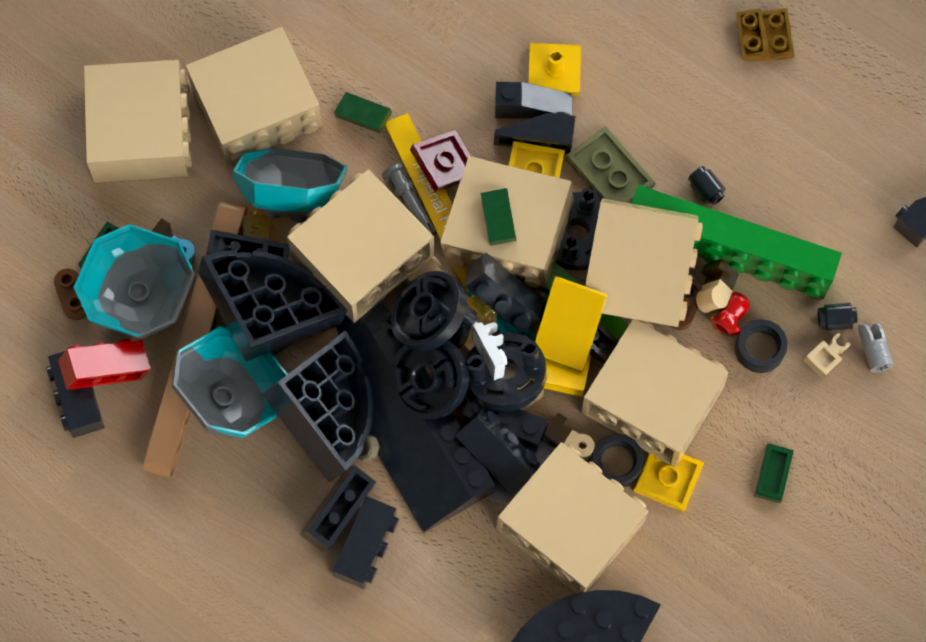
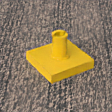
(555, 67)

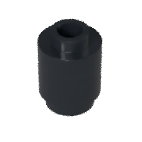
(707, 186)
(837, 316)

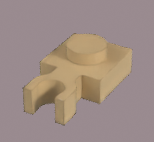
(825, 356)

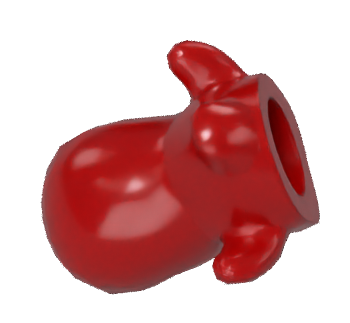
(727, 319)

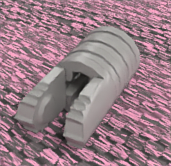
(875, 347)

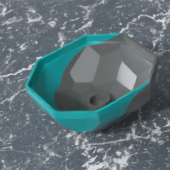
(288, 181)
(134, 281)
(224, 387)

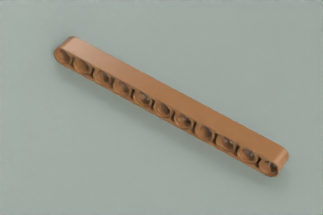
(200, 320)

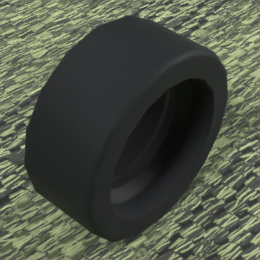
(769, 328)
(629, 444)

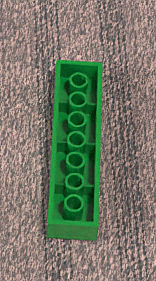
(753, 247)

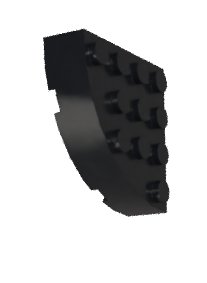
(268, 300)
(327, 405)
(592, 618)

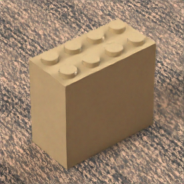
(254, 95)
(137, 121)
(539, 215)
(361, 244)
(643, 261)
(654, 391)
(572, 519)

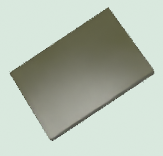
(608, 167)

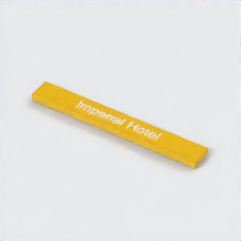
(436, 204)

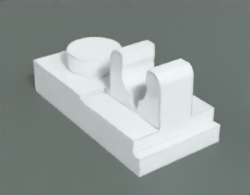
(487, 347)

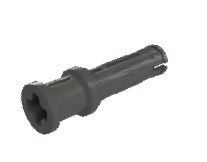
(404, 192)

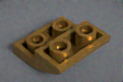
(765, 35)

